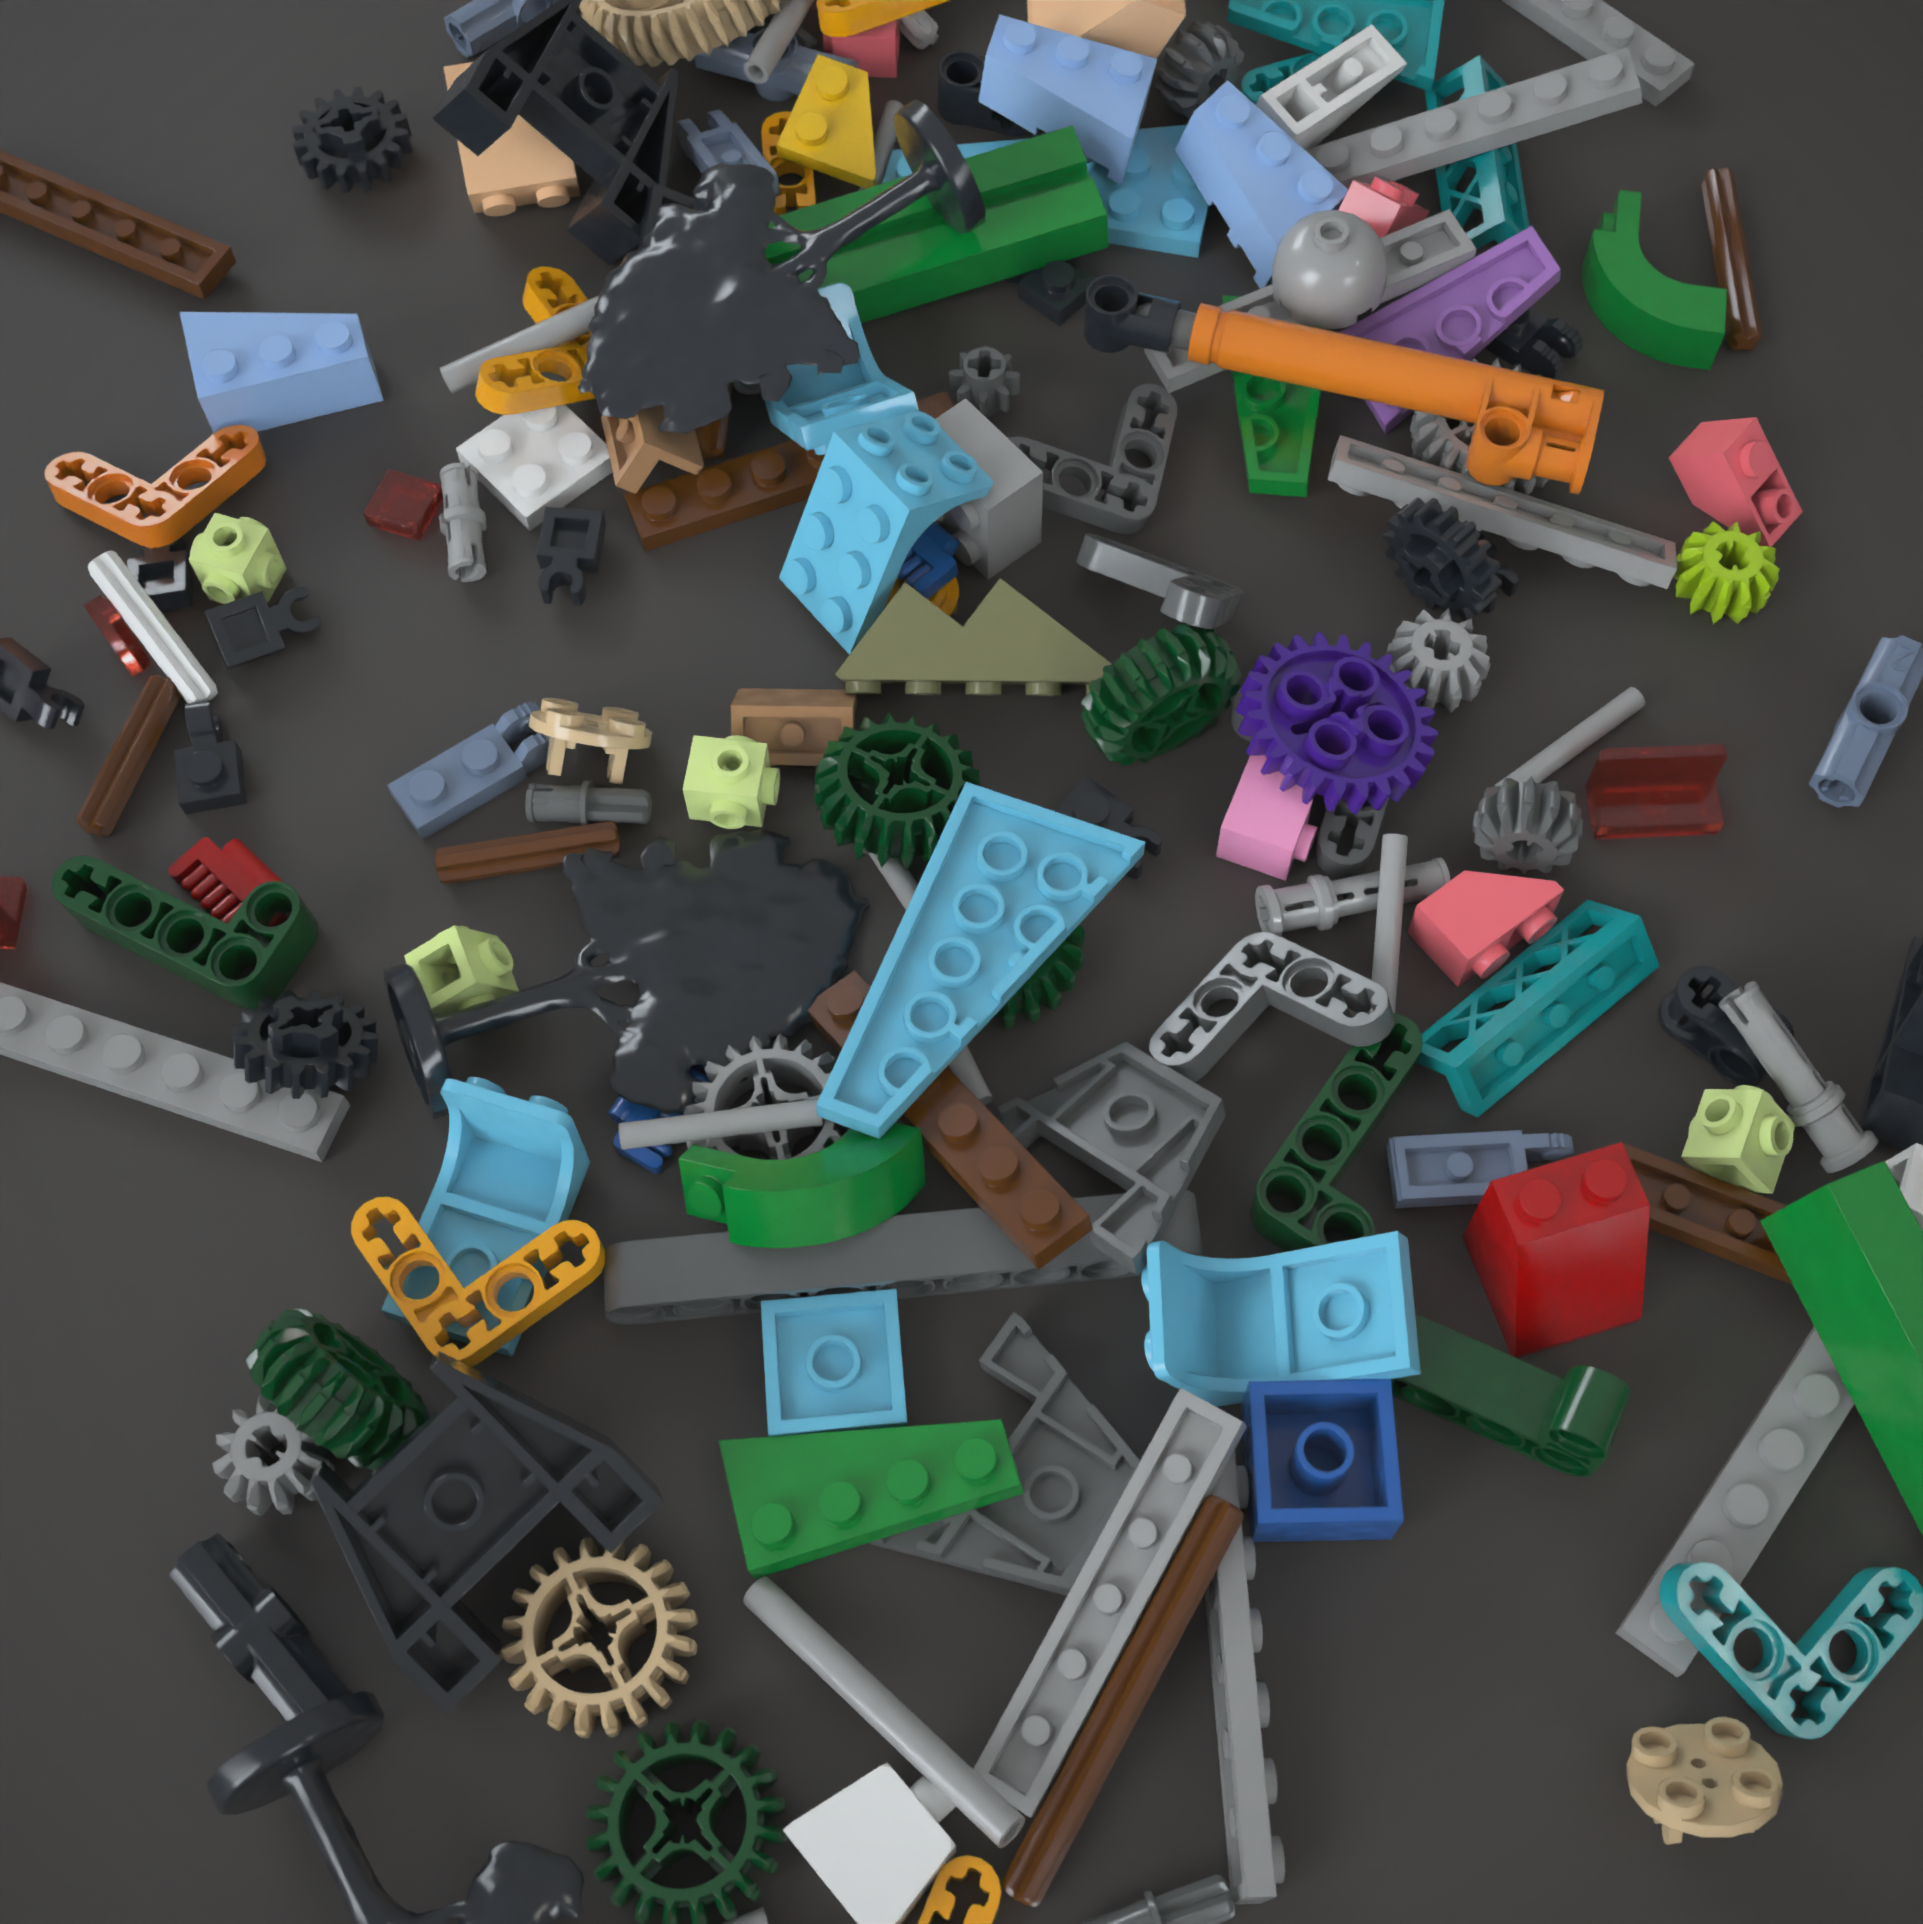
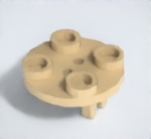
(614, 731)
(1703, 1779)

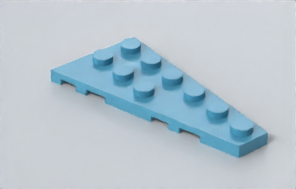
(1152, 208)
(979, 925)

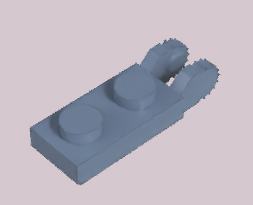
(720, 144)
(470, 772)
(1462, 1165)

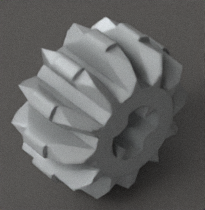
(1441, 657)
(247, 1450)

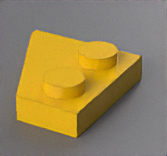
(832, 124)

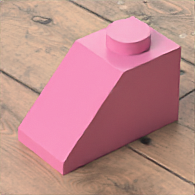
(1266, 825)

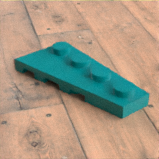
(1322, 25)

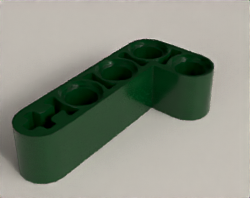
(176, 924)
(1343, 1133)
(1517, 1405)

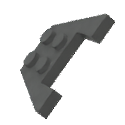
(1132, 1126)
(1069, 1473)

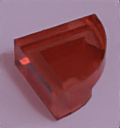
(117, 634)

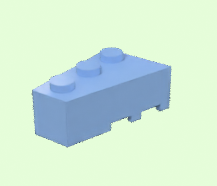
(1067, 80)
(1253, 175)
(278, 366)

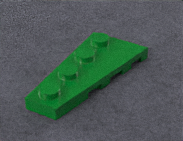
(1276, 431)
(849, 1488)

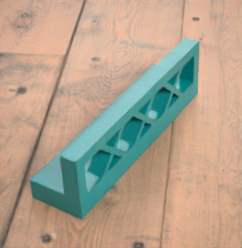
(1498, 180)
(1546, 1006)

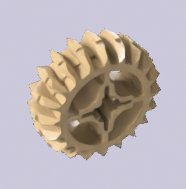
(569, 1649)

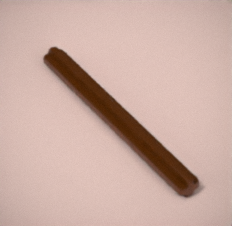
(1121, 1701)

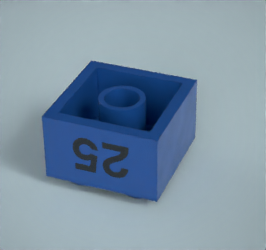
(1321, 1460)

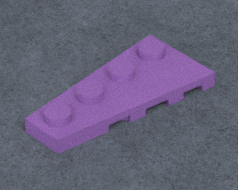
(1463, 307)

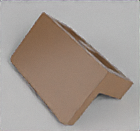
(638, 445)
(793, 721)

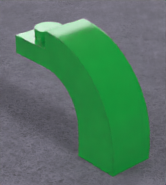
(1641, 305)
(806, 1197)

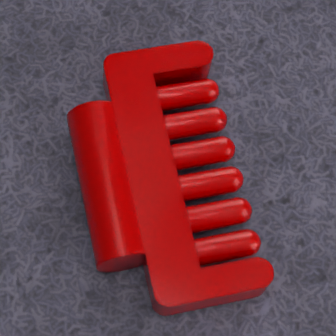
(233, 866)

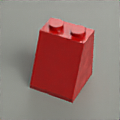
(1562, 1249)

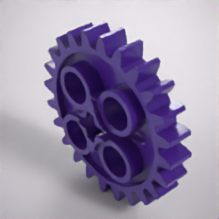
(1336, 722)

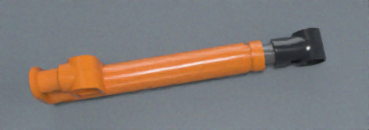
(1520, 419)

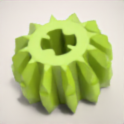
(1725, 572)

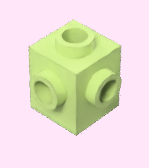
(236, 559)
(730, 781)
(462, 969)
(1739, 1138)

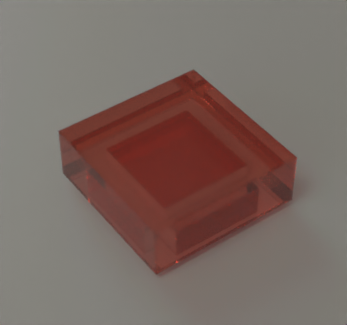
(403, 504)

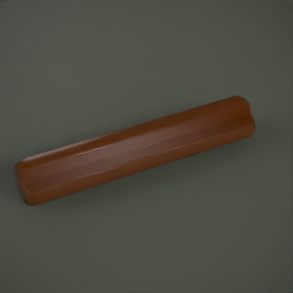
(128, 756)
(523, 852)

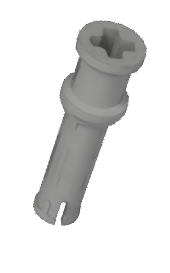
(1321, 902)
(1811, 1100)

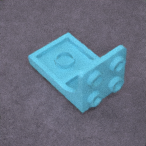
(834, 401)
(866, 512)
(501, 1184)
(1280, 1316)

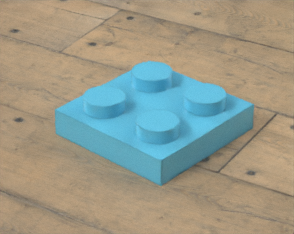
(833, 1363)

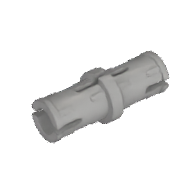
(462, 522)

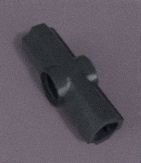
(256, 1628)

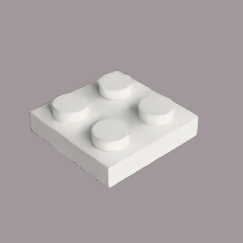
(537, 460)

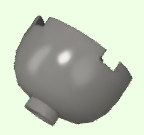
(1329, 269)

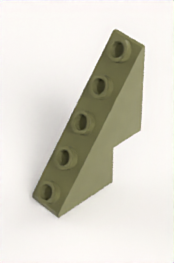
(999, 645)

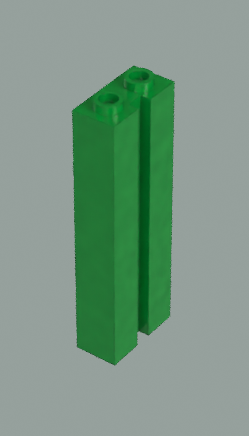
(1036, 213)
(1861, 1280)

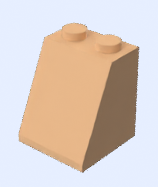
(1125, 24)
(516, 168)

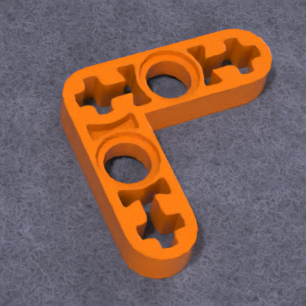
(224, 459)

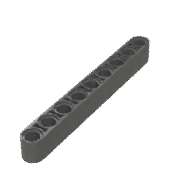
(906, 1253)

